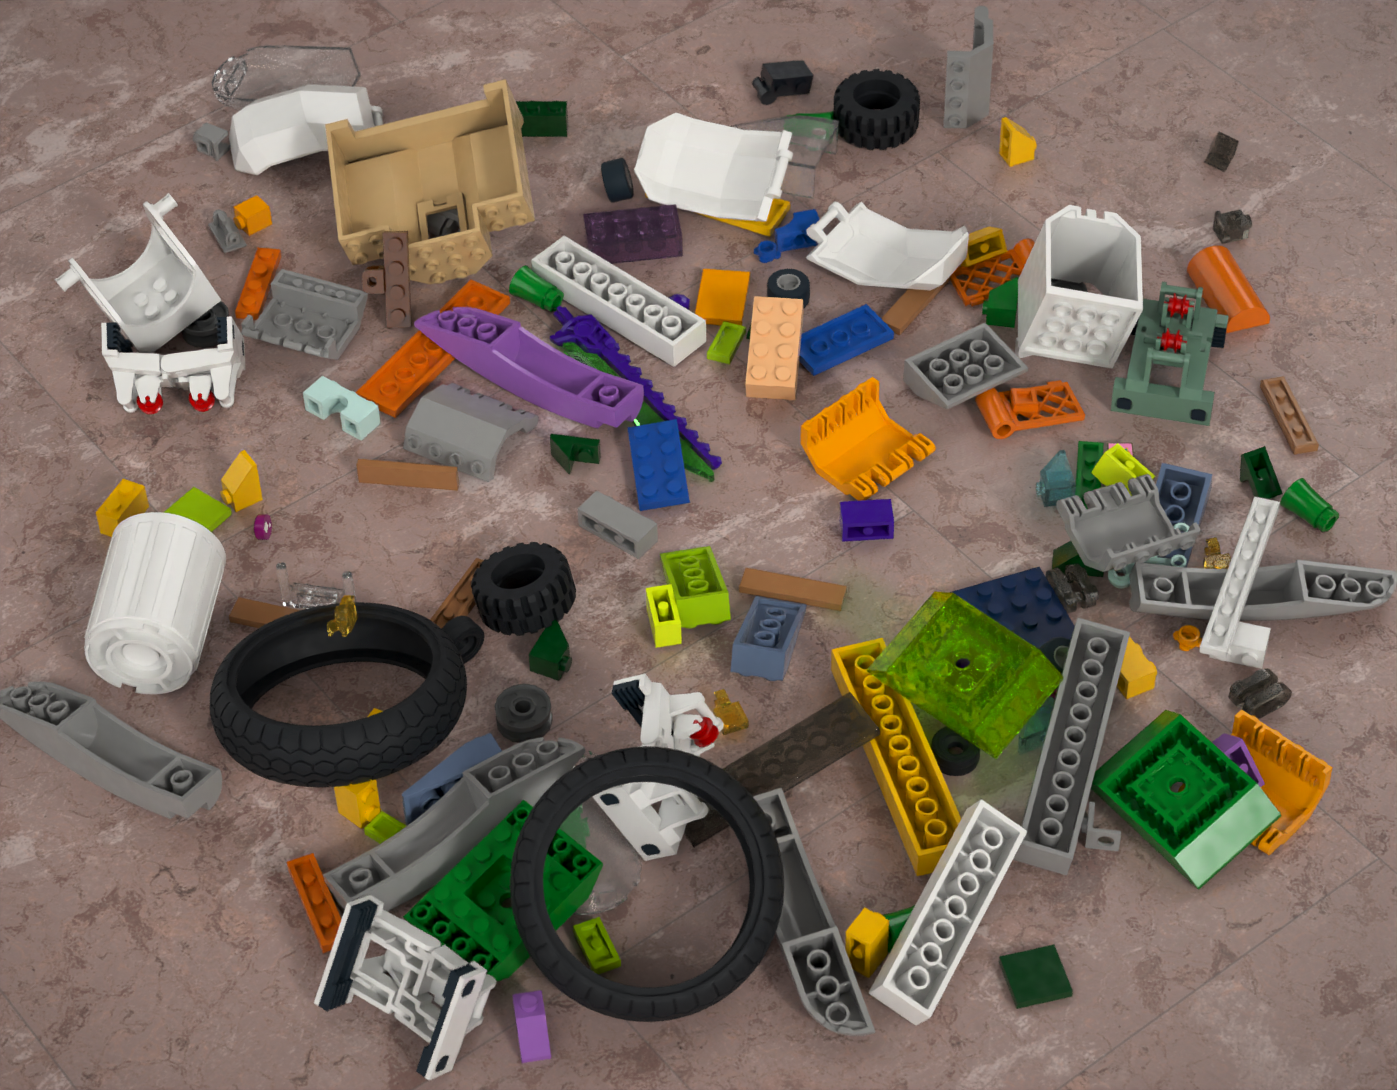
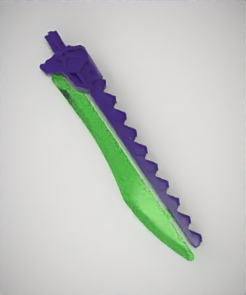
(591, 344)

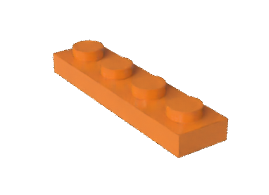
(258, 283)
(316, 899)

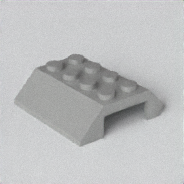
(309, 315)

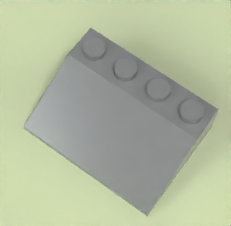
(962, 367)

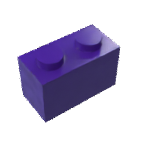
(866, 520)

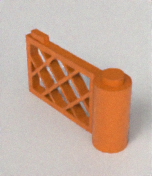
(1019, 257)
(1003, 421)

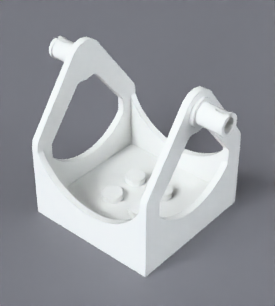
(156, 293)

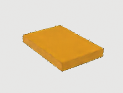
(722, 296)

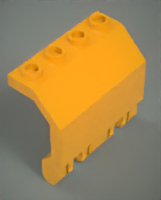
(861, 443)
(1291, 778)

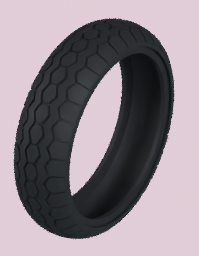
(348, 750)
(732, 803)

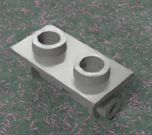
(226, 232)

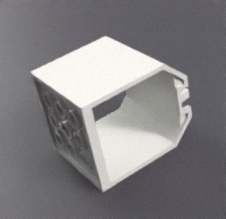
(1074, 322)

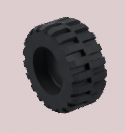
(876, 128)
(523, 588)

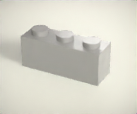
(617, 524)

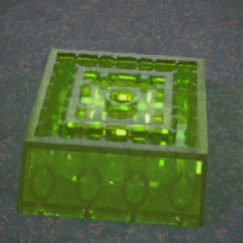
(980, 702)

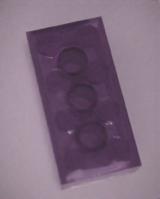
(634, 234)

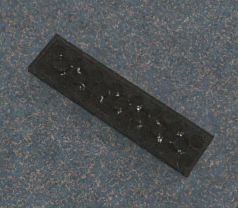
(793, 757)

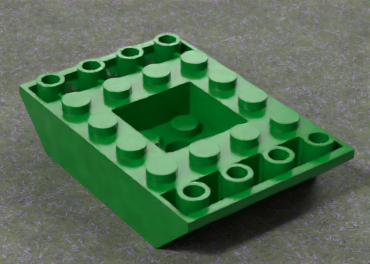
(1196, 827)
(467, 901)

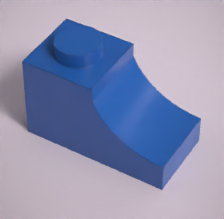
(794, 234)

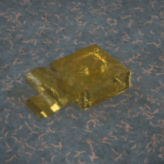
(1214, 558)
(344, 615)
(730, 713)

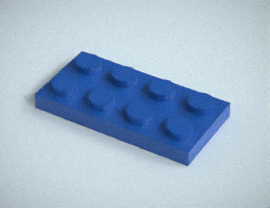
(842, 339)
(658, 465)

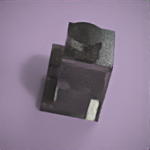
(1221, 151)
(1231, 226)

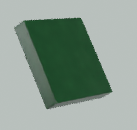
(1035, 976)

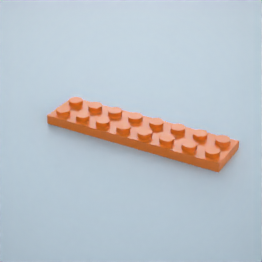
(422, 359)

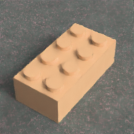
(774, 348)

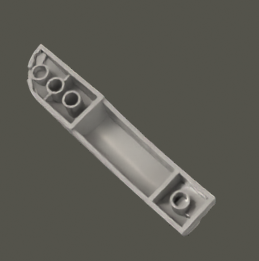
(454, 824)

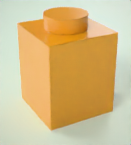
(252, 215)

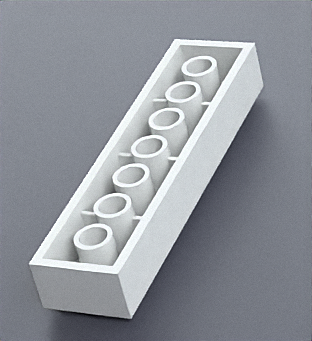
(621, 301)
(948, 913)

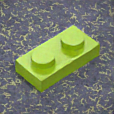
(597, 946)

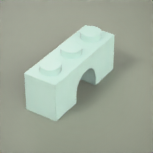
(357, 414)

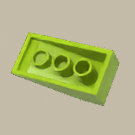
(697, 586)

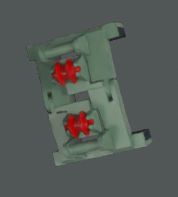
(1177, 337)

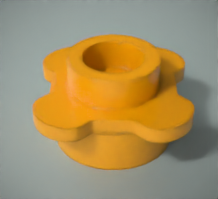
(1188, 637)

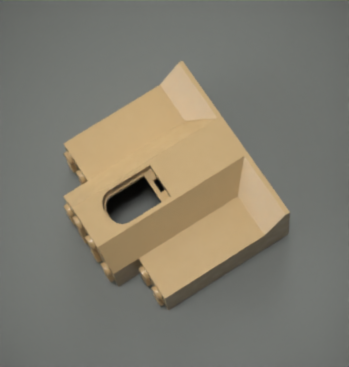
(428, 165)

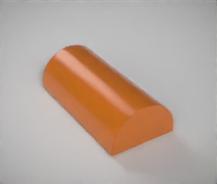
(1227, 288)

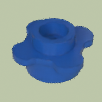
(767, 251)

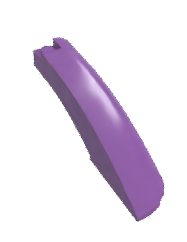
(532, 368)

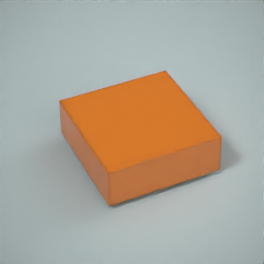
(1024, 400)

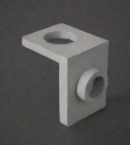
(1093, 834)

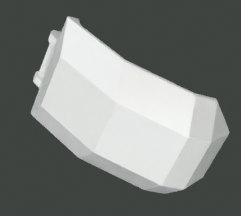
(294, 124)
(713, 167)
(884, 253)

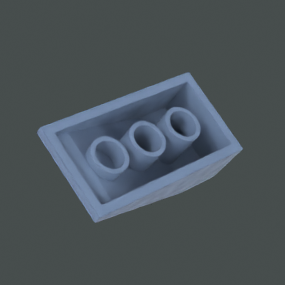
(1183, 498)
(767, 638)
(445, 775)

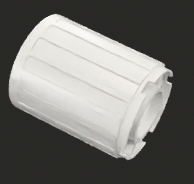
(154, 602)

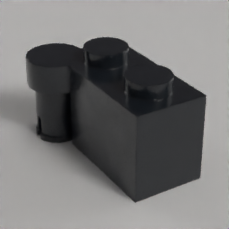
(782, 80)

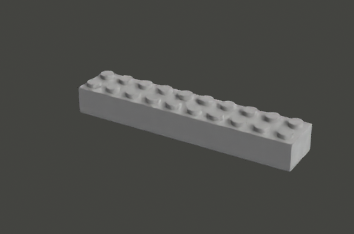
(1072, 746)

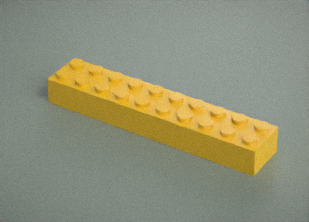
(900, 758)

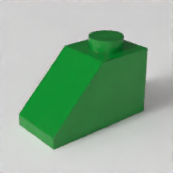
(1002, 304)

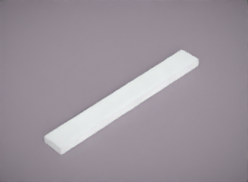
(1239, 577)

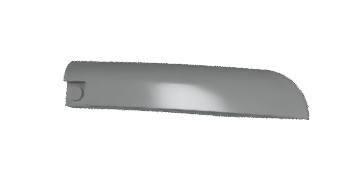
(1277, 591)
(109, 751)
(810, 936)

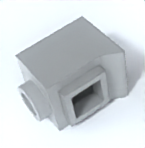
(209, 139)

